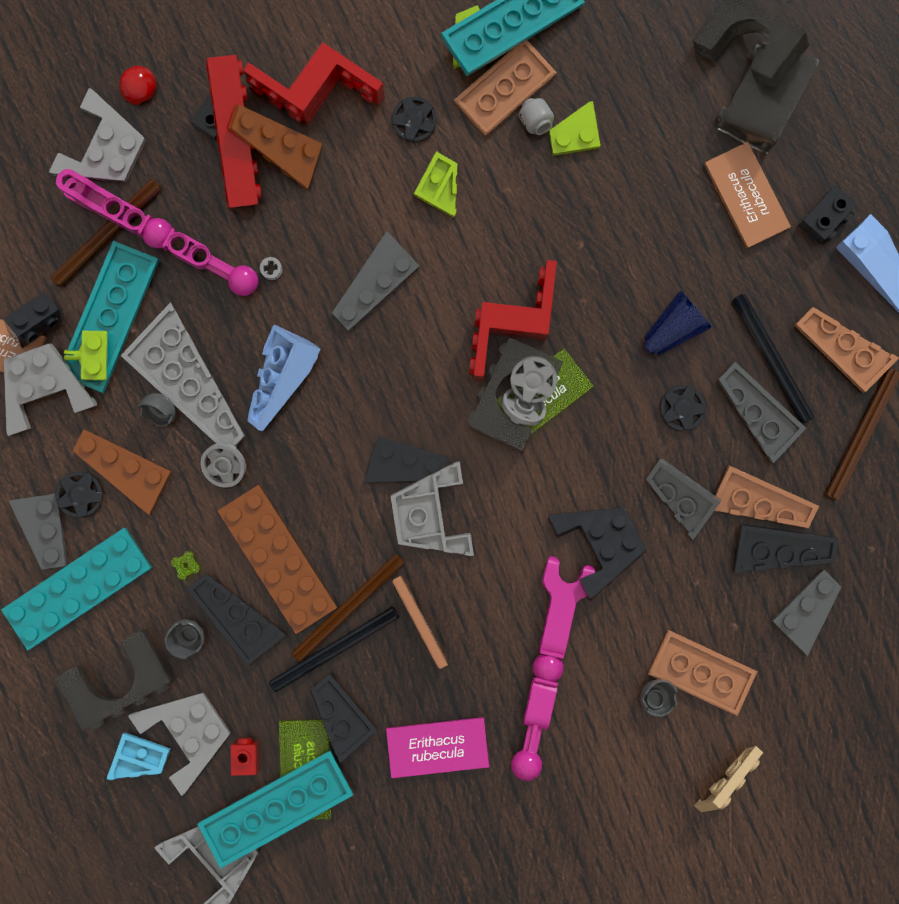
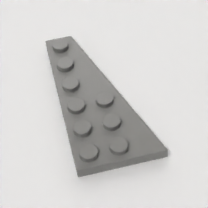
(175, 368)

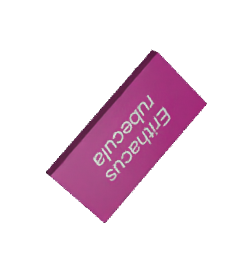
(437, 747)

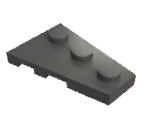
(684, 496)
(43, 528)
(807, 611)

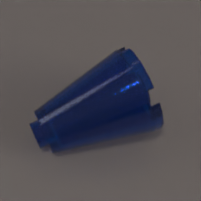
(675, 325)

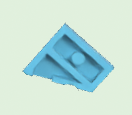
(137, 758)

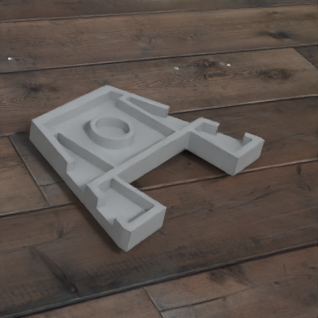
(111, 149)
(36, 376)
(420, 517)
(194, 727)
(229, 876)

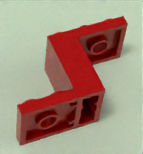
(315, 84)
(513, 320)

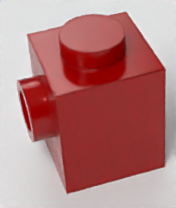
(244, 757)

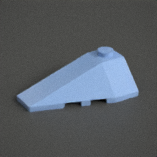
(875, 257)
(285, 367)

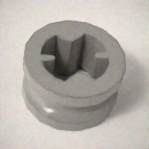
(276, 273)

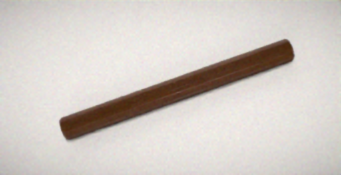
(109, 229)
(863, 434)
(347, 608)

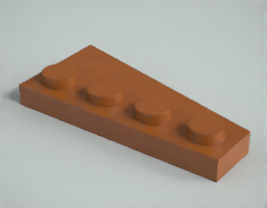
(278, 144)
(128, 472)

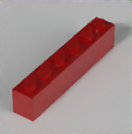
(234, 154)

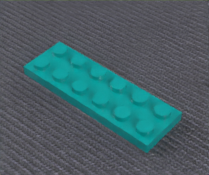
(501, 28)
(114, 305)
(76, 589)
(275, 809)

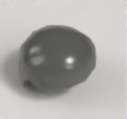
(157, 409)
(184, 639)
(658, 697)

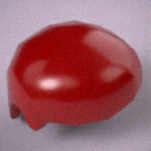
(137, 85)

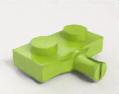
(92, 355)

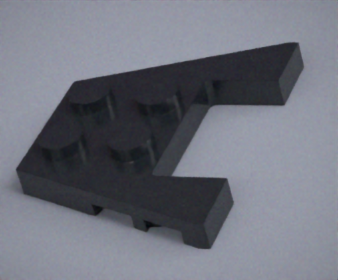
(610, 539)

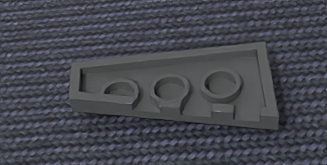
(378, 278)
(763, 415)

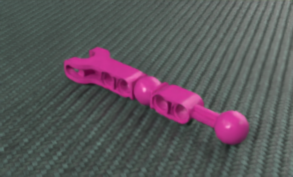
(154, 231)
(548, 665)

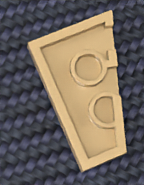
(735, 780)

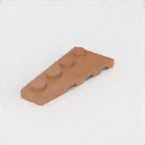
(853, 355)
(758, 499)

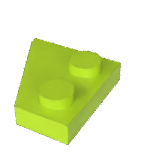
(576, 132)

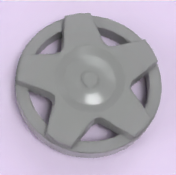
(533, 379)
(522, 411)
(223, 464)

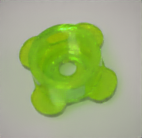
(192, 566)

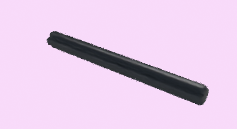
(773, 358)
(333, 649)

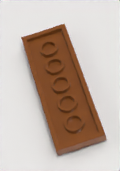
(277, 559)

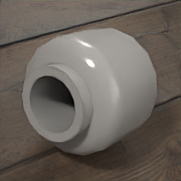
(536, 116)

